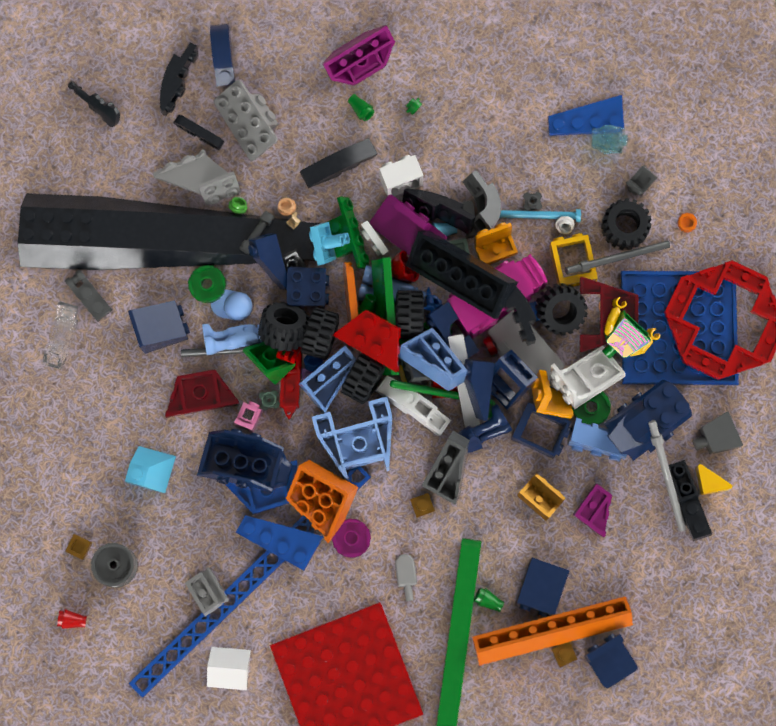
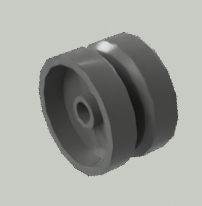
(126, 565)

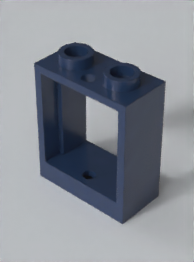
(518, 372)
(565, 431)

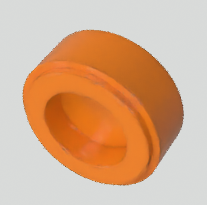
(687, 222)

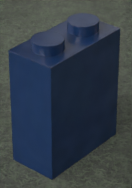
(542, 587)

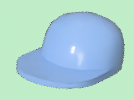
(233, 305)

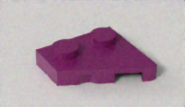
(595, 509)

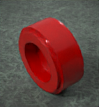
(490, 346)

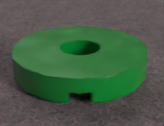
(210, 294)
(597, 417)

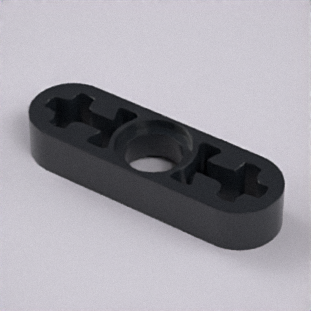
(196, 130)

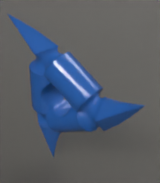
(432, 301)

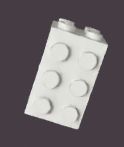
(586, 377)

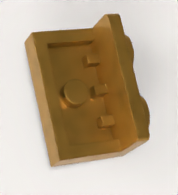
(541, 496)

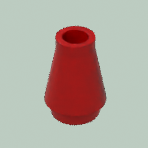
(70, 619)

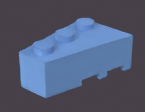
(434, 359)
(328, 378)
(594, 440)

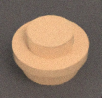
(286, 207)

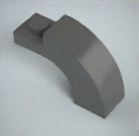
(487, 201)

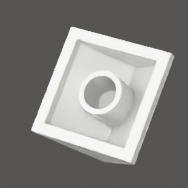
(228, 668)

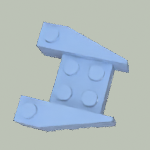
(358, 443)

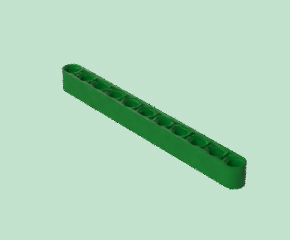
(459, 632)

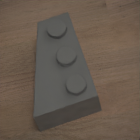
(448, 470)

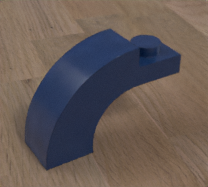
(222, 54)

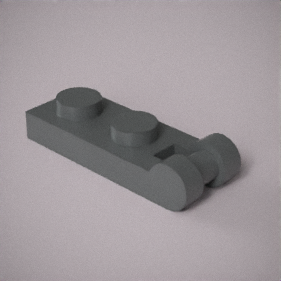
(89, 296)

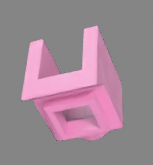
(248, 416)

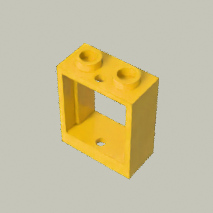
(561, 242)

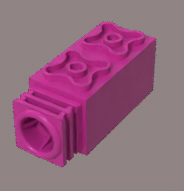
(530, 281)

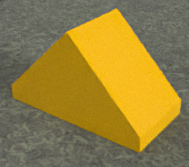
(710, 482)

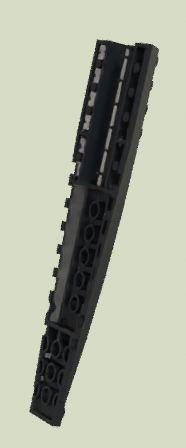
(139, 234)

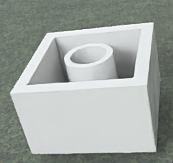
(401, 175)

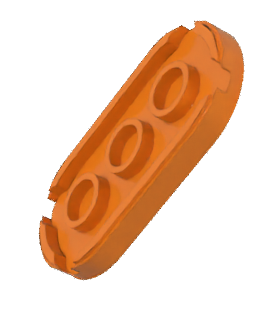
(350, 291)

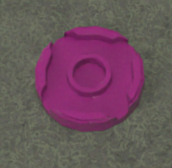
(352, 538)

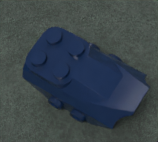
(630, 426)
(244, 460)

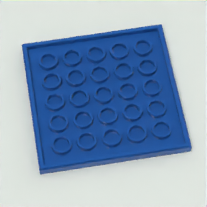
(712, 313)

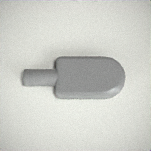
(406, 574)

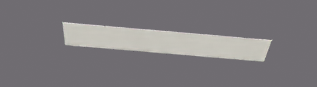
(458, 347)

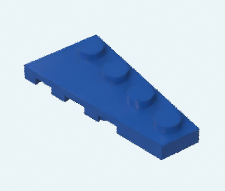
(585, 118)
(283, 541)

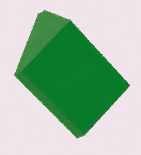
(266, 361)

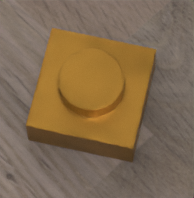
(422, 505)
(78, 547)
(564, 654)

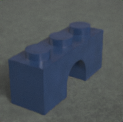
(441, 320)

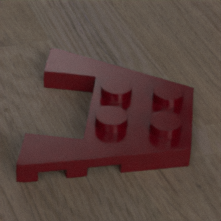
(607, 295)

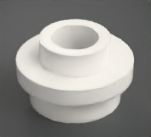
(565, 229)

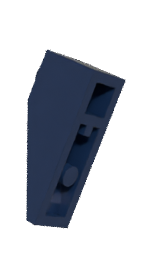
(268, 255)
(479, 385)

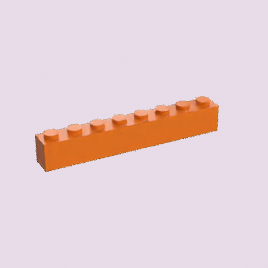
(552, 630)

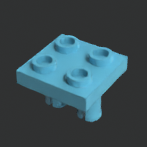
(325, 242)

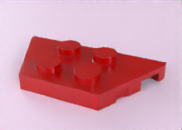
(373, 338)

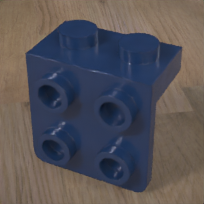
(307, 287)
(611, 660)

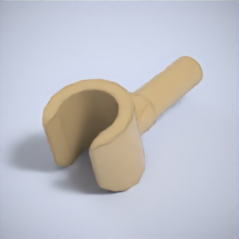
(293, 222)

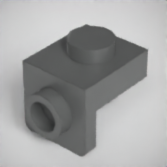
(641, 181)

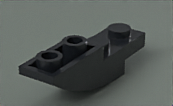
(172, 84)
(440, 207)
(522, 314)
(689, 502)

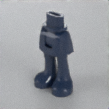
(490, 429)

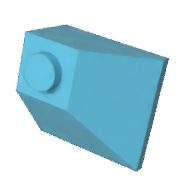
(150, 469)

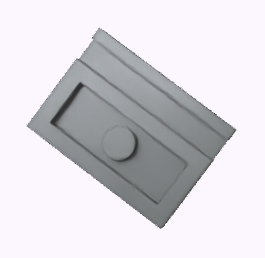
(206, 591)

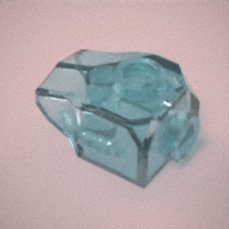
(609, 139)

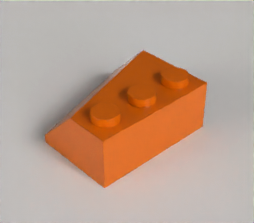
(321, 497)

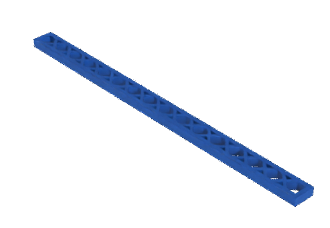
(238, 601)

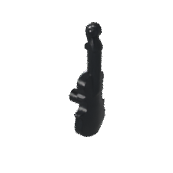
(108, 112)

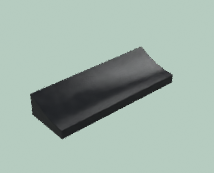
(460, 273)

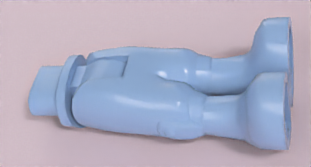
(230, 338)

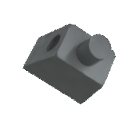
(718, 435)

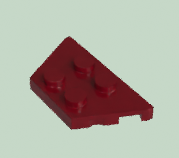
(199, 393)

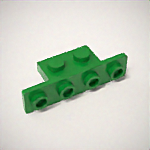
(349, 224)

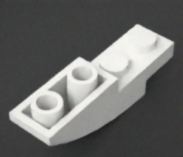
(415, 405)

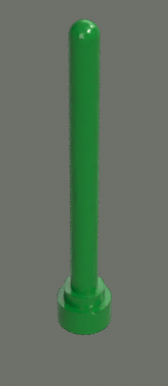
(424, 389)

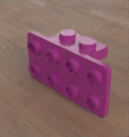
(400, 223)

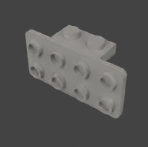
(248, 119)
(535, 356)

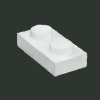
(370, 234)

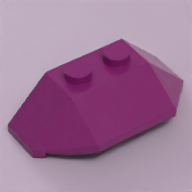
(360, 56)

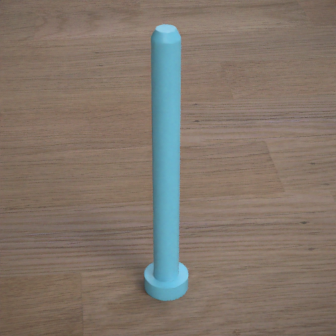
(541, 214)

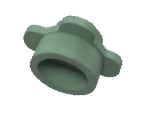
(264, 396)

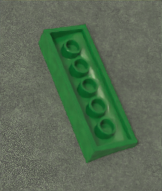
(384, 293)

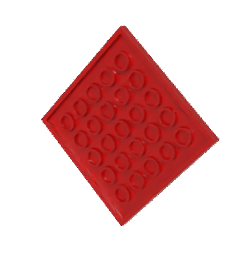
(347, 673)

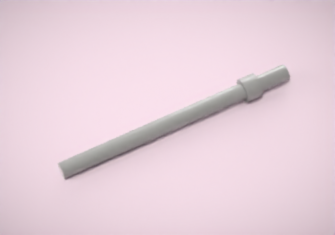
(657, 441)

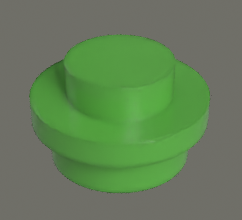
(238, 205)

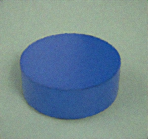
(312, 363)

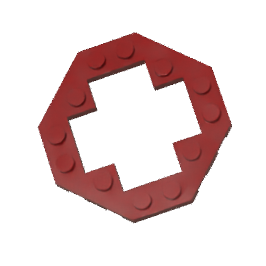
(685, 332)

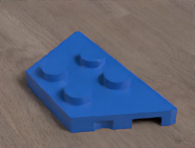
(262, 500)

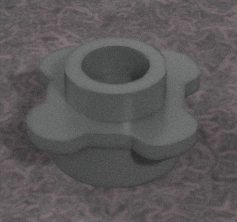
(532, 206)

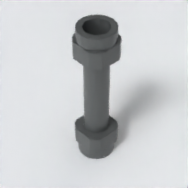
(265, 219)

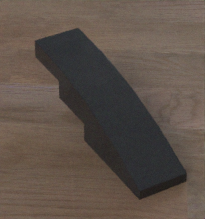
(338, 162)

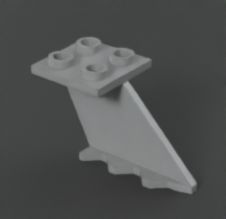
(200, 176)

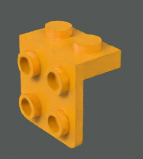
(495, 244)
(549, 400)

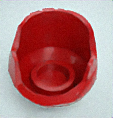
(400, 271)

